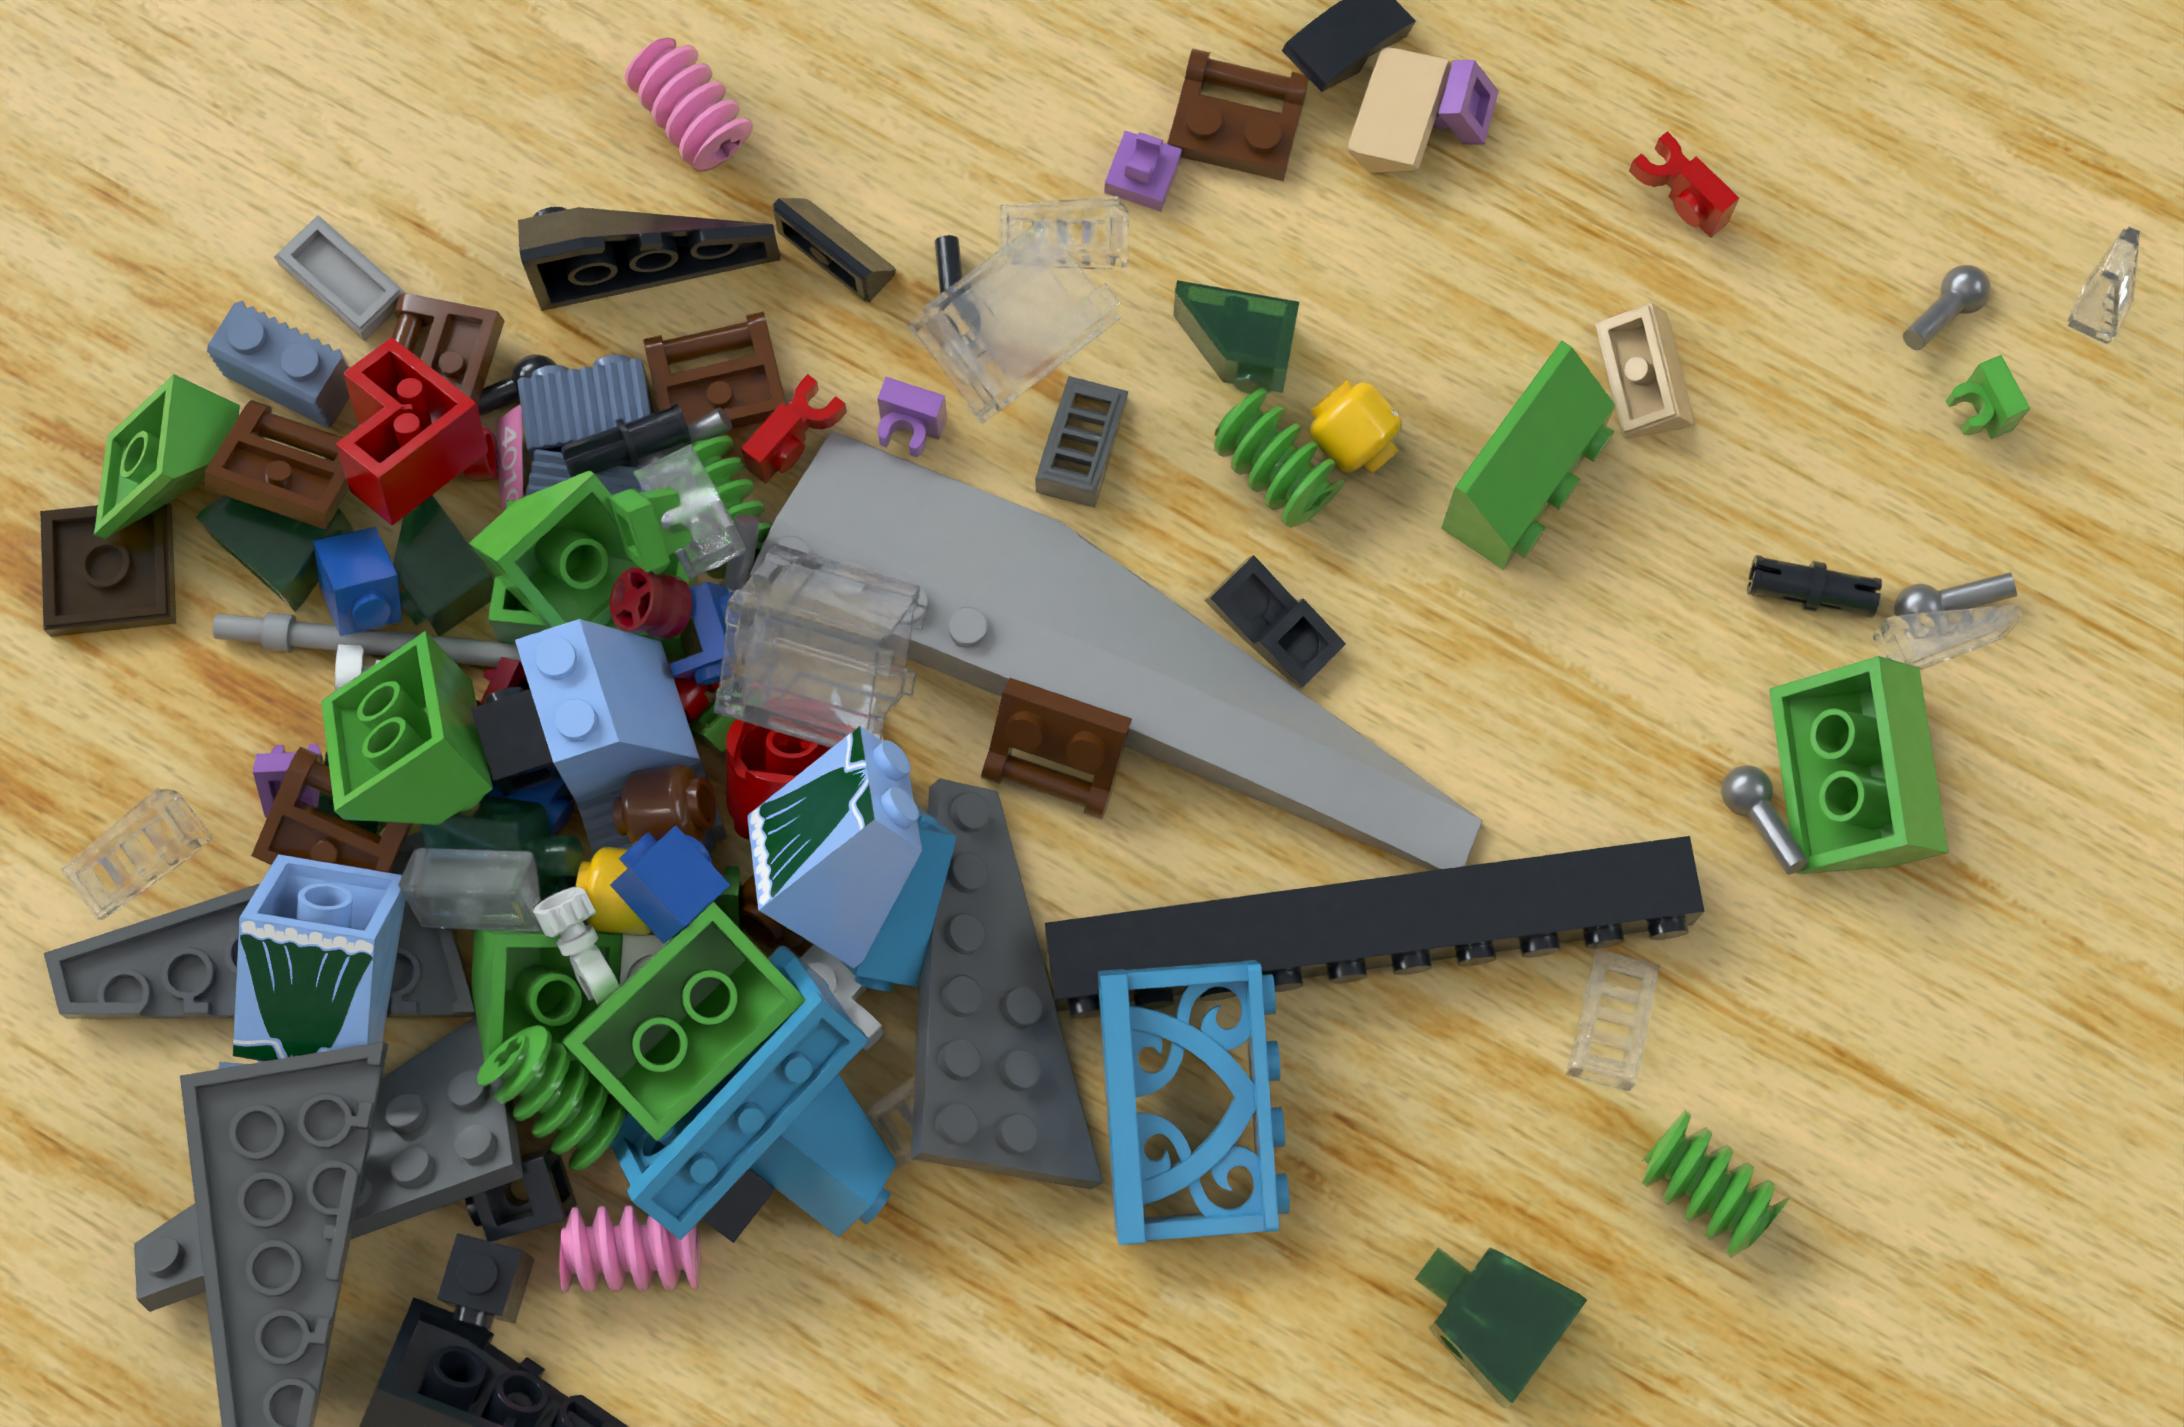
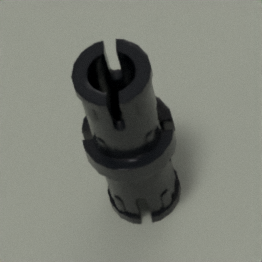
(1814, 586)

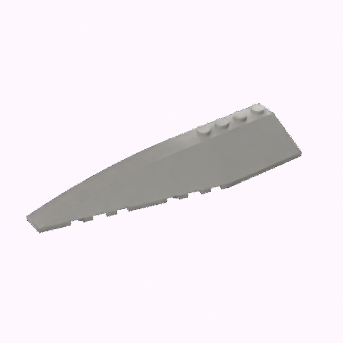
(1054, 611)

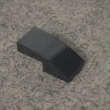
(1345, 37)
(1274, 622)

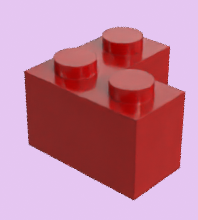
(411, 431)

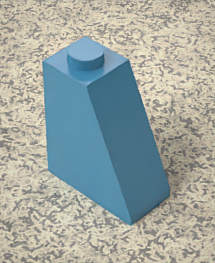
(905, 934)
(830, 1161)

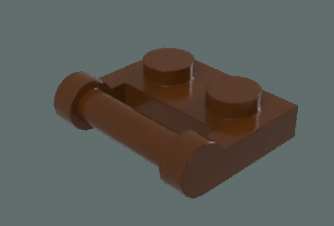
(1232, 132)
(458, 341)
(743, 387)
(276, 474)
(1060, 732)
(314, 834)

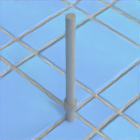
(283, 633)

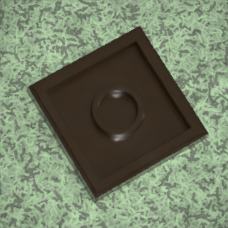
(107, 581)

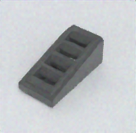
(1070, 484)

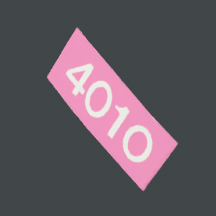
(510, 456)

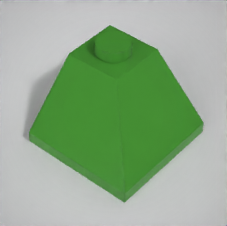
(160, 452)
(559, 551)
(528, 982)

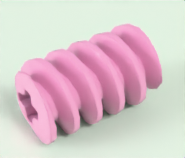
(687, 103)
(625, 1249)

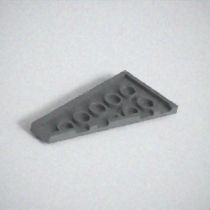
(189, 957)
(989, 1040)
(428, 1147)
(276, 1204)

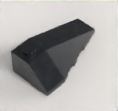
(608, 253)
(456, 1378)

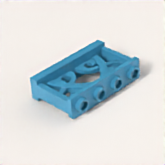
(745, 1112)
(1143, 1180)

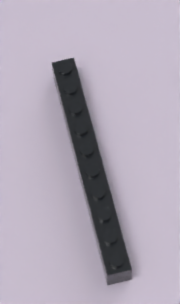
(1388, 922)

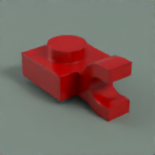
(1695, 190)
(781, 437)

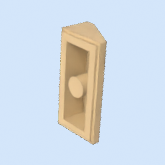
(1398, 110)
(1644, 372)

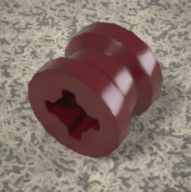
(650, 603)

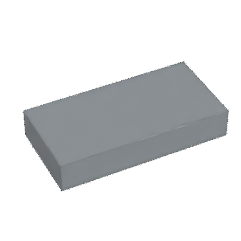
(340, 277)

